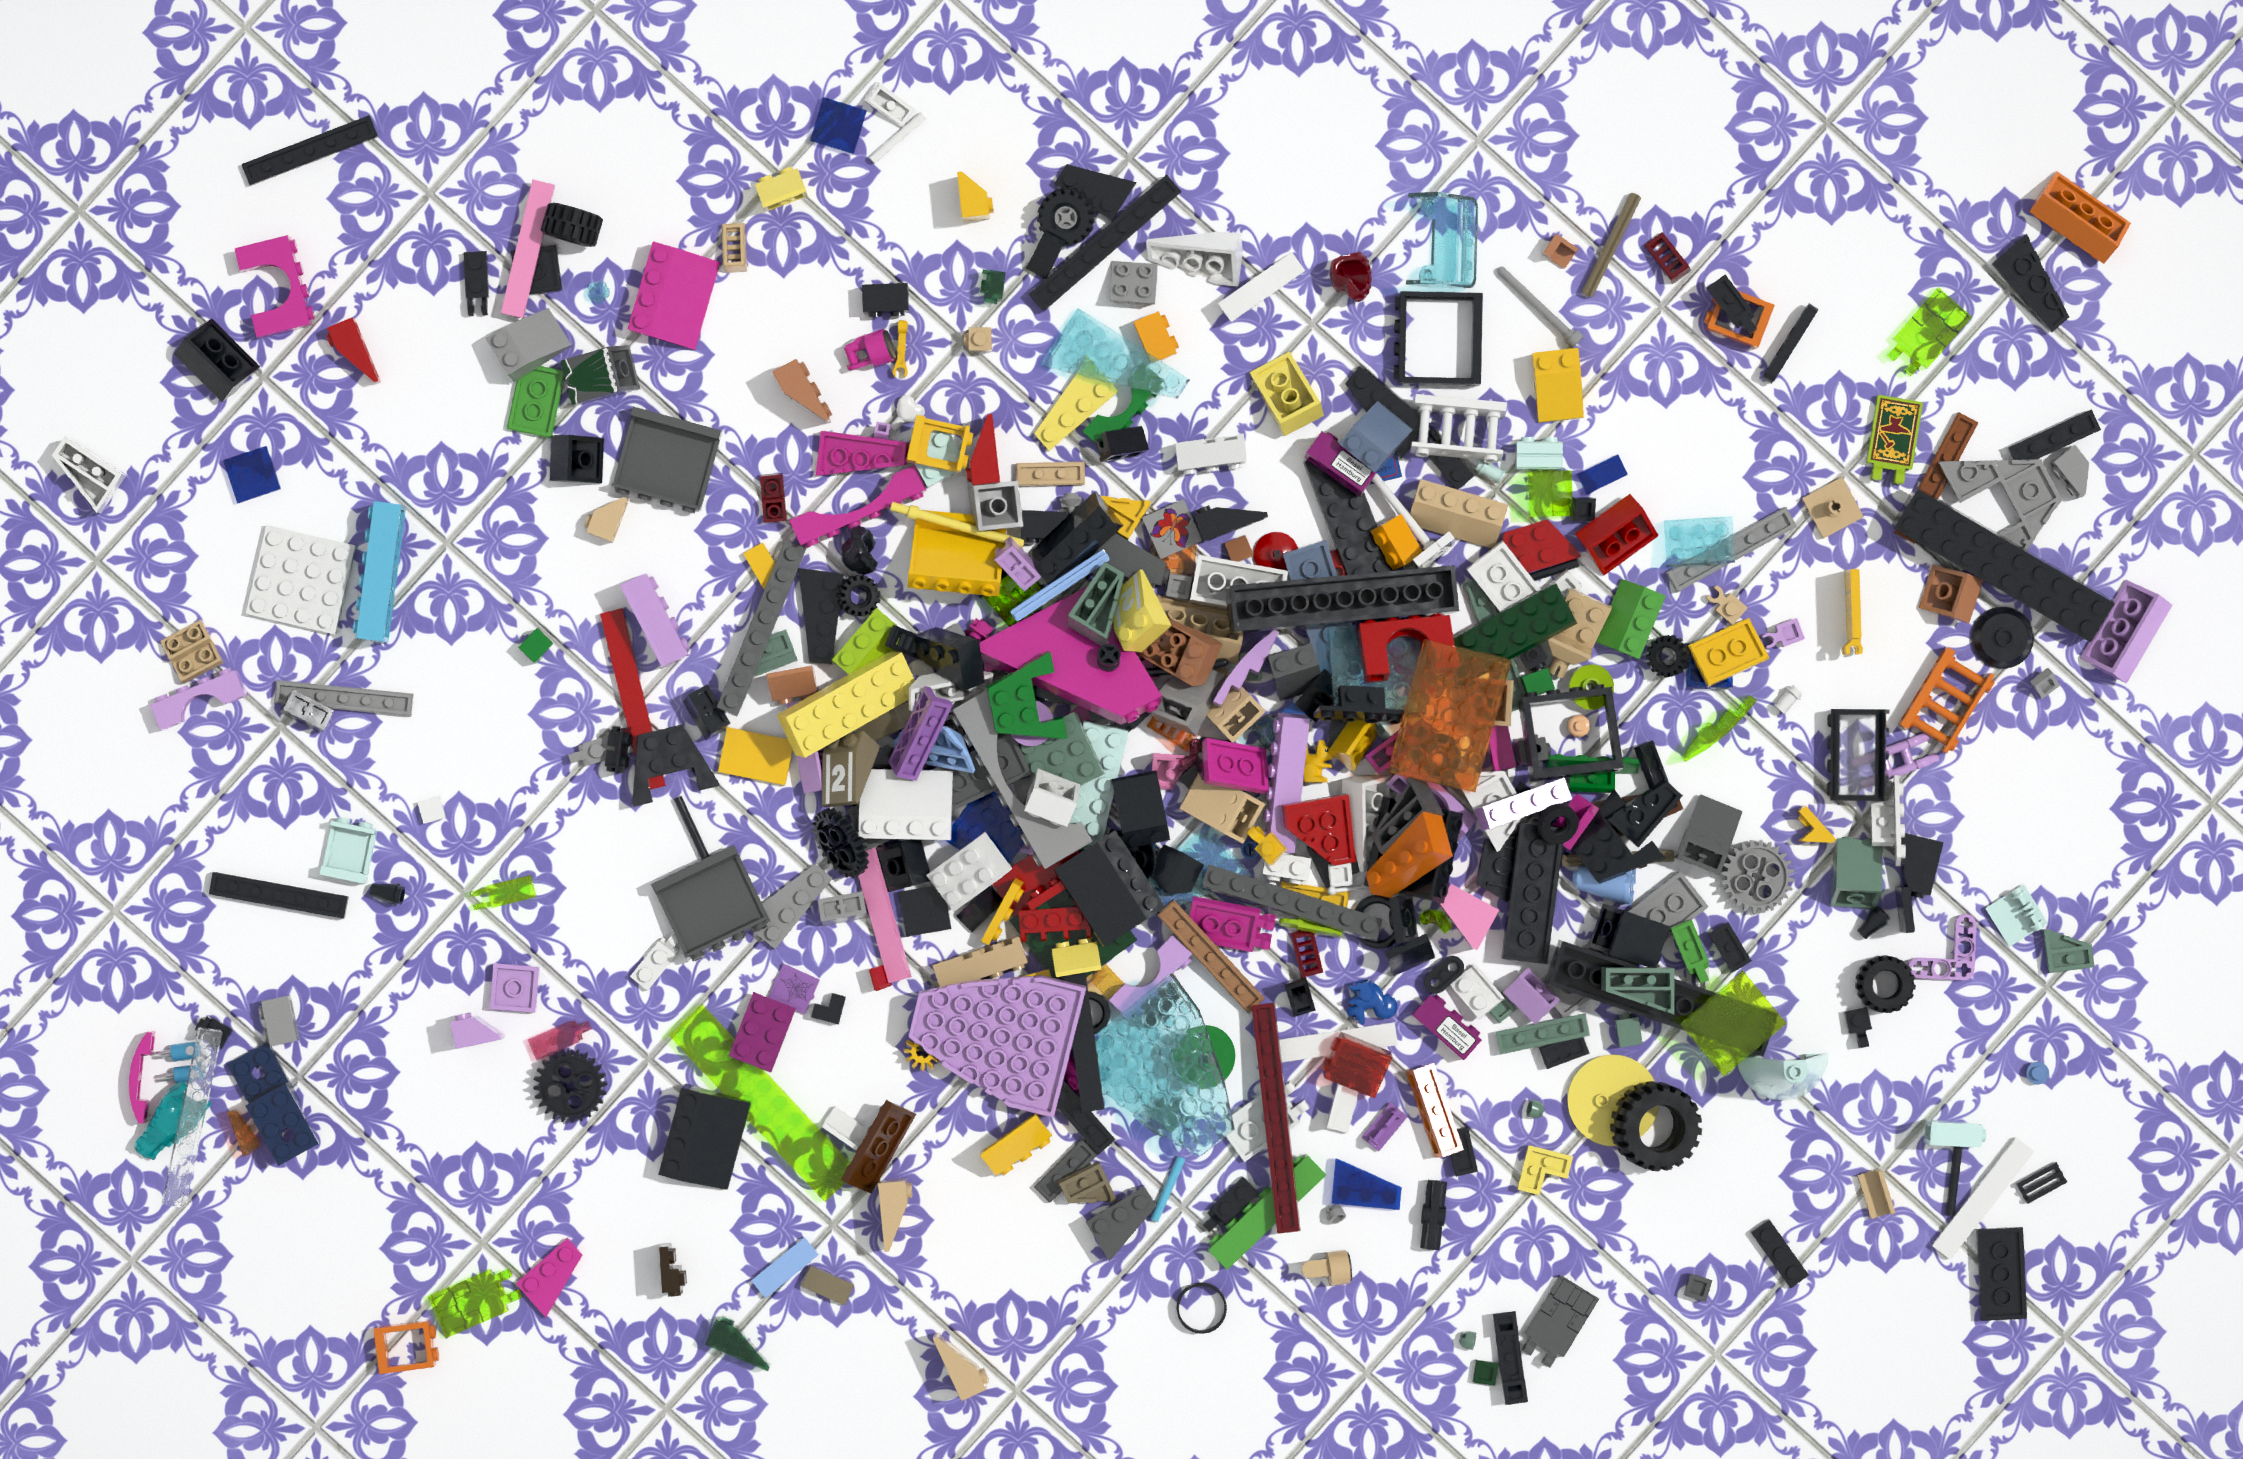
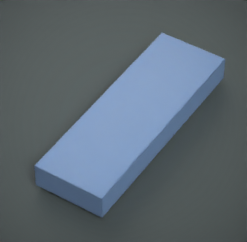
(785, 1267)

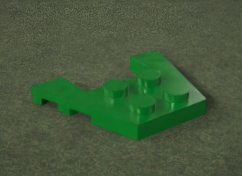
(1015, 705)

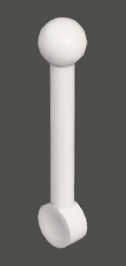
(1332, 890)

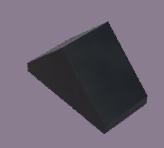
(980, 908)
(1299, 996)

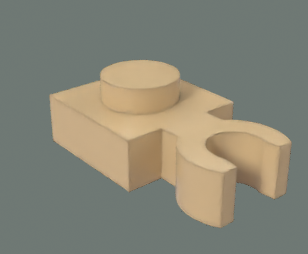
(1729, 607)

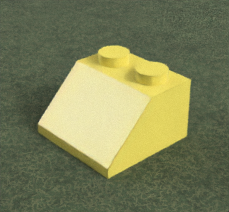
(781, 189)
(1076, 958)

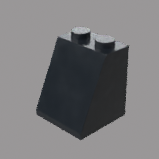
(1140, 809)
(1629, 936)

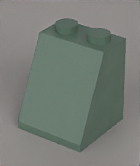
(1856, 873)

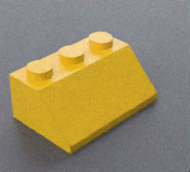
(1016, 1145)

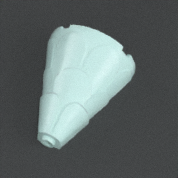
(1783, 1078)

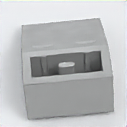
(1187, 705)

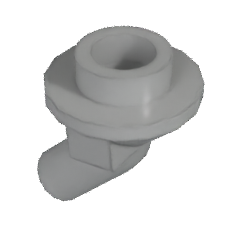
(1071, 502)

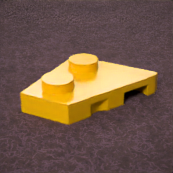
(1128, 512)

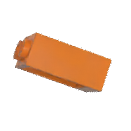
(1761, 323)
(382, 1346)

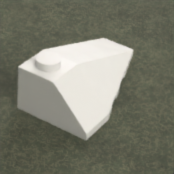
(1205, 254)
(1365, 802)

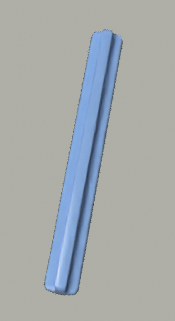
(1059, 585)

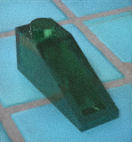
(731, 1340)

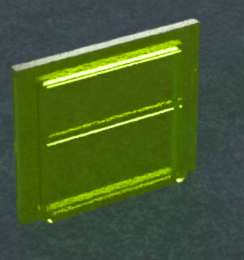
(1733, 1023)

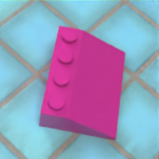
(673, 295)

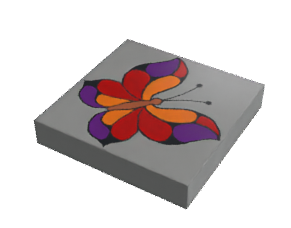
(1172, 529)

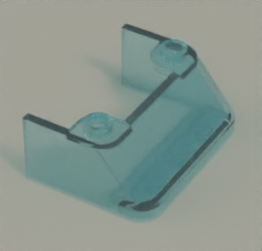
(1453, 240)

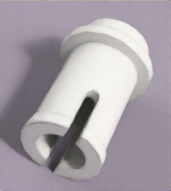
(1788, 699)

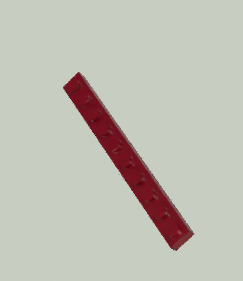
(1276, 1118)

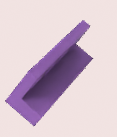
(921, 734)

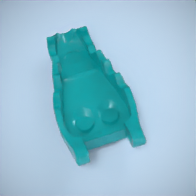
(163, 1124)

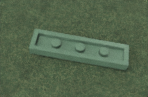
(1543, 1033)

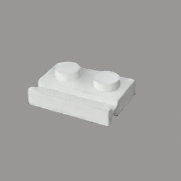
(1477, 991)

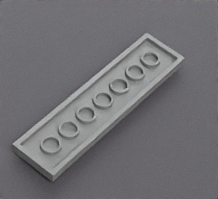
(1668, 904)

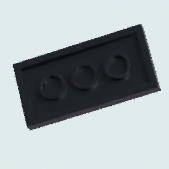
(2001, 1273)

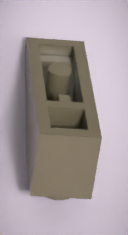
(888, 722)

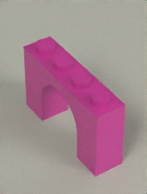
(295, 311)

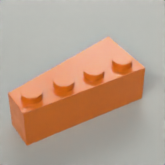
(1411, 856)

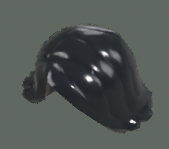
(857, 551)

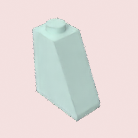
(1954, 1133)

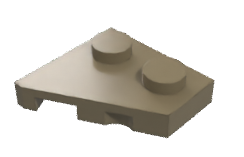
(1087, 1185)

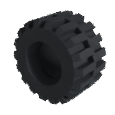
(571, 224)
(1865, 984)

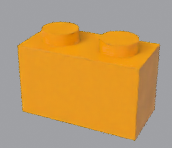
(1155, 336)
(1396, 542)

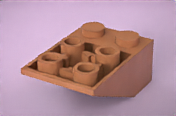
(795, 384)
(1184, 653)

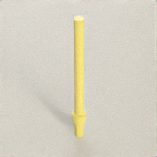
(914, 512)

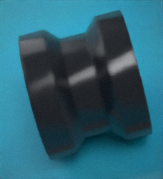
(1108, 652)

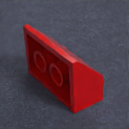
(1617, 534)

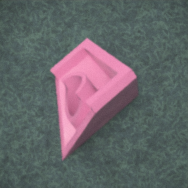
(1167, 769)

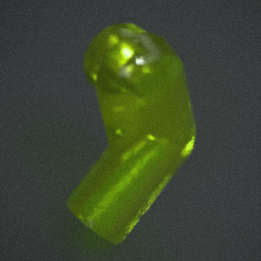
(1435, 917)

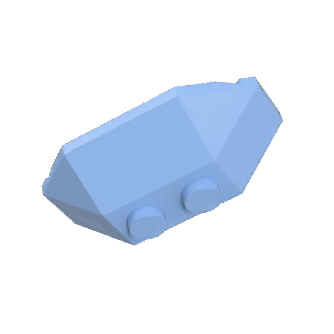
(948, 751)

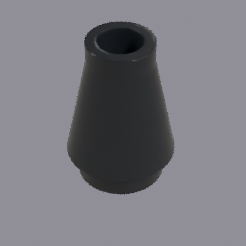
(389, 893)
(1875, 920)

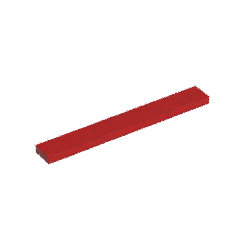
(628, 679)

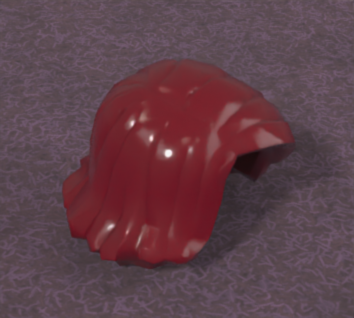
(1351, 275)

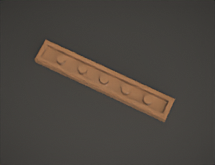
(1210, 956)

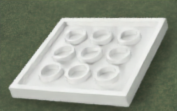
(300, 579)

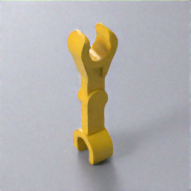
(902, 330)

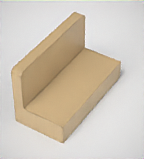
(1876, 1193)

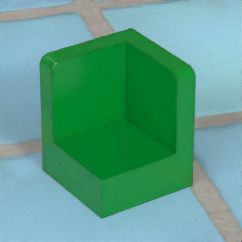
(536, 645)
(1538, 682)

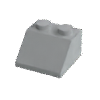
(996, 505)

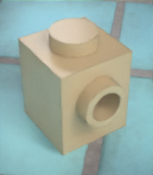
(978, 339)

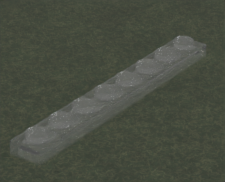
(192, 1117)

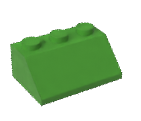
(1630, 619)

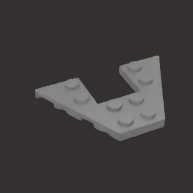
(2023, 481)

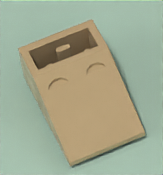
(1237, 712)
(1222, 808)

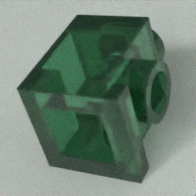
(993, 286)

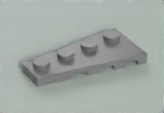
(791, 903)

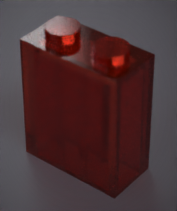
(1356, 1064)

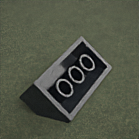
(1075, 538)

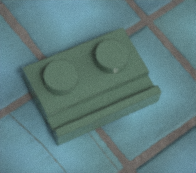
(777, 653)

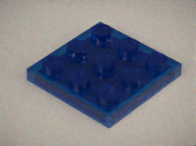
(990, 817)

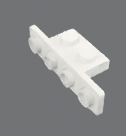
(1886, 822)

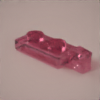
(558, 1038)

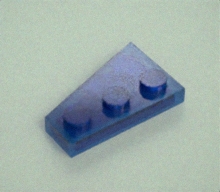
(1364, 1189)

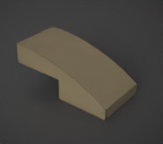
(827, 1284)

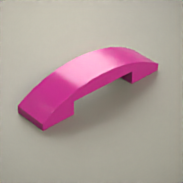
(140, 1106)

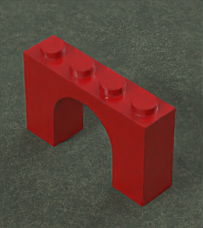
(1375, 637)

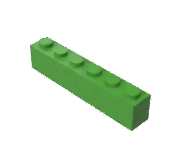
(1260, 1217)

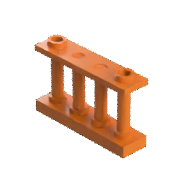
(1924, 700)

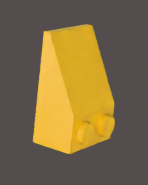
(1557, 384)

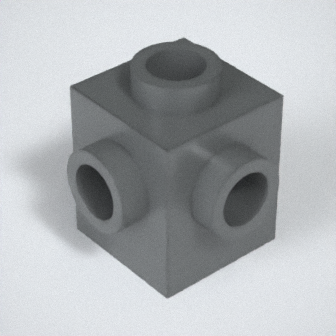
(1543, 751)

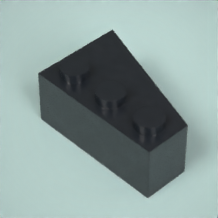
(952, 656)

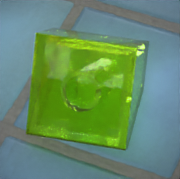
(1549, 493)
(1010, 597)

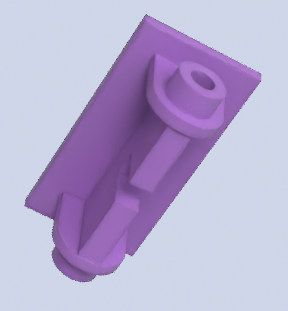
(1384, 1126)

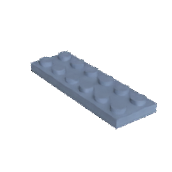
(1314, 562)

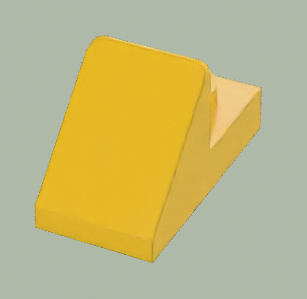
(1818, 832)

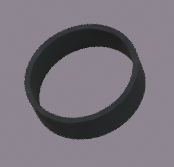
(1210, 1329)

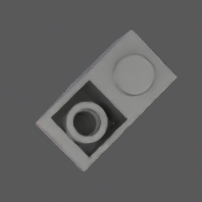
(2073, 469)

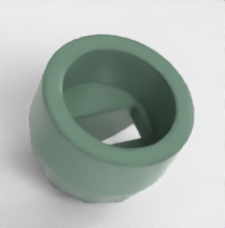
(1535, 1109)
(1468, 1340)

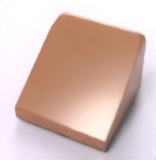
(1239, 549)

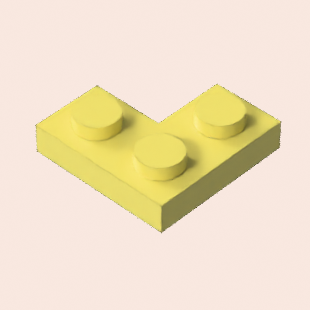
(1537, 1163)

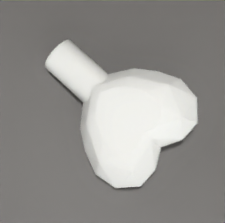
(906, 412)

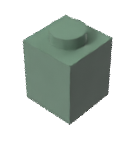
(1628, 1030)

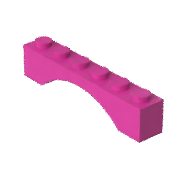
(813, 525)

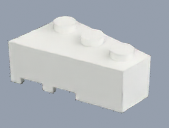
(1211, 454)
(89, 473)

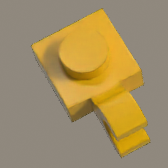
(1269, 845)

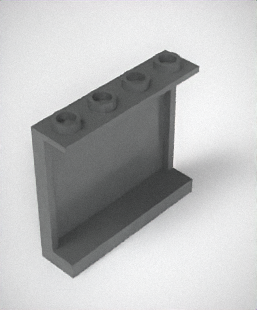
(667, 459)
(711, 903)

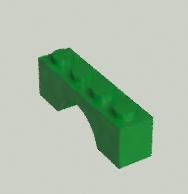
(1101, 423)

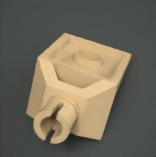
(1577, 641)

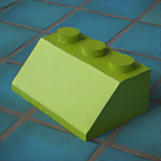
(866, 643)

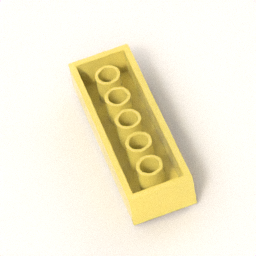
(847, 704)

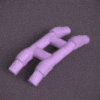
(1910, 765)

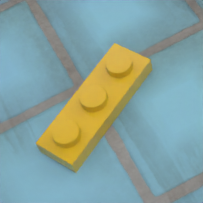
(1003, 912)

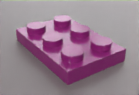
(762, 1032)

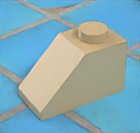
(607, 519)

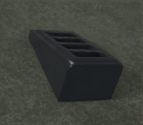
(906, 642)

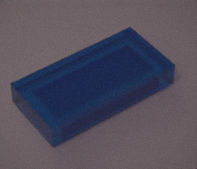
(1602, 474)

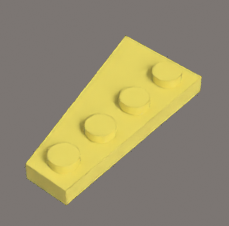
(1073, 407)

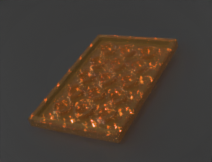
(1449, 715)

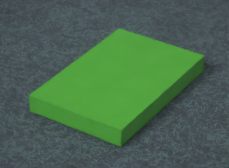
(536, 402)

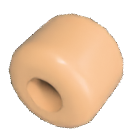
(1578, 726)

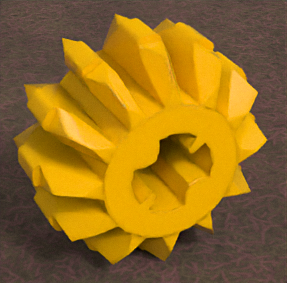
(919, 1058)

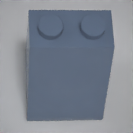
(1376, 437)

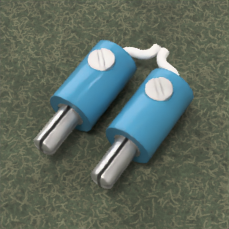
(178, 1052)

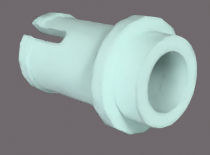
(1490, 471)

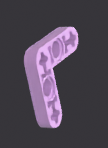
(1958, 957)

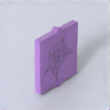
(794, 988)

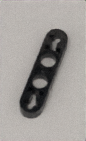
(1790, 343)

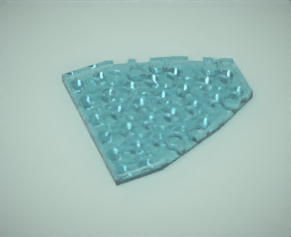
(1165, 1069)

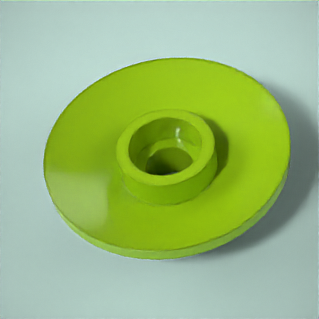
(1591, 674)

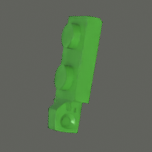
(1691, 949)

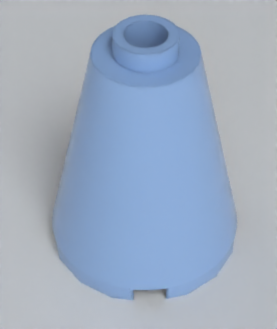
(1616, 890)

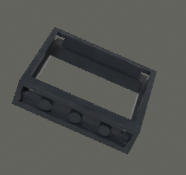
(1476, 337)
(1574, 693)

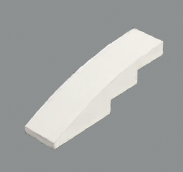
(1261, 287)

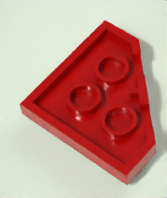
(1323, 826)

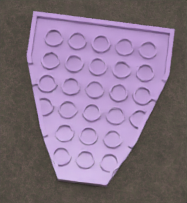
(1003, 1035)

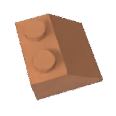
(1951, 593)
(792, 683)

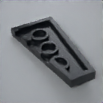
(1369, 390)

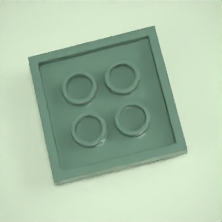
(1066, 758)

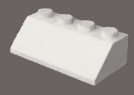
(1216, 574)

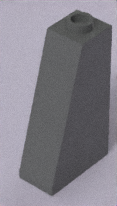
(1131, 558)

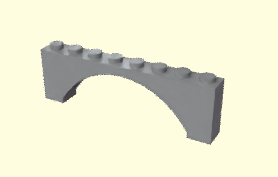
(1047, 840)

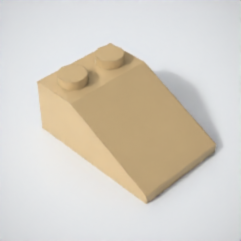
(893, 1198)
(962, 1369)

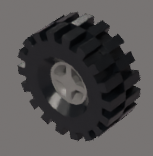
(1056, 222)

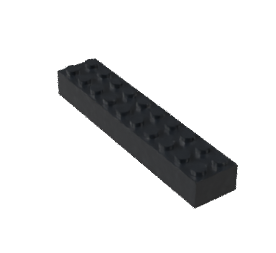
(2003, 563)
(1341, 599)
(1580, 973)

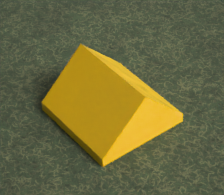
(1354, 743)

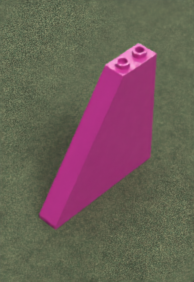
(1077, 677)

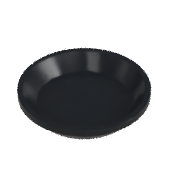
(2002, 637)

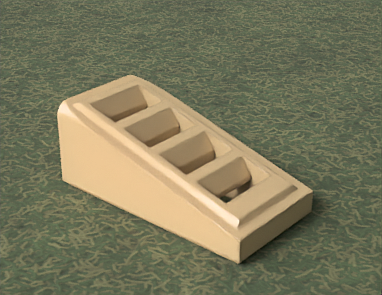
(731, 267)

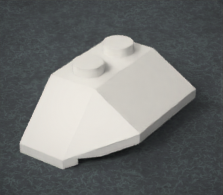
(946, 690)

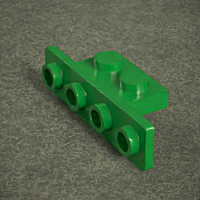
(1592, 783)

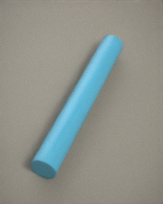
(1168, 1187)

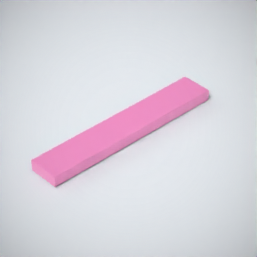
(527, 249)
(883, 920)

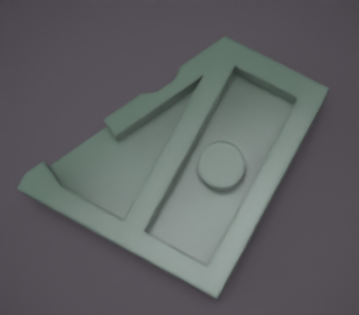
(2066, 953)

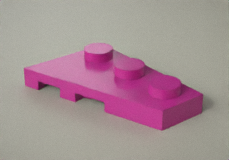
(550, 1275)

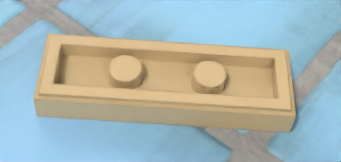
(1050, 473)

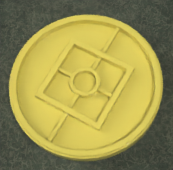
(1596, 1091)

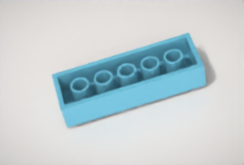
(380, 571)

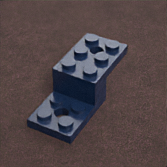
(273, 1103)

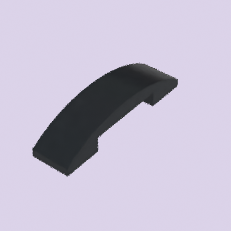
(1510, 1358)

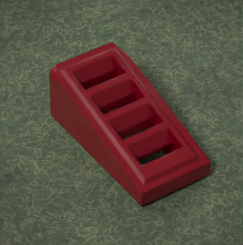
(1678, 274)
(1312, 971)

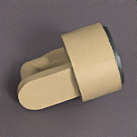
(1335, 1267)

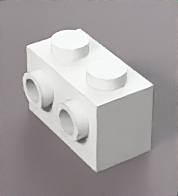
(1288, 866)

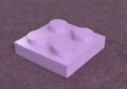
(514, 987)

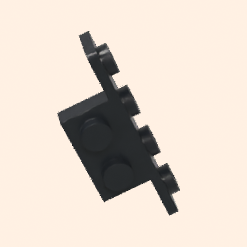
(1360, 704)

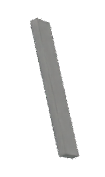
(1744, 543)
(349, 698)

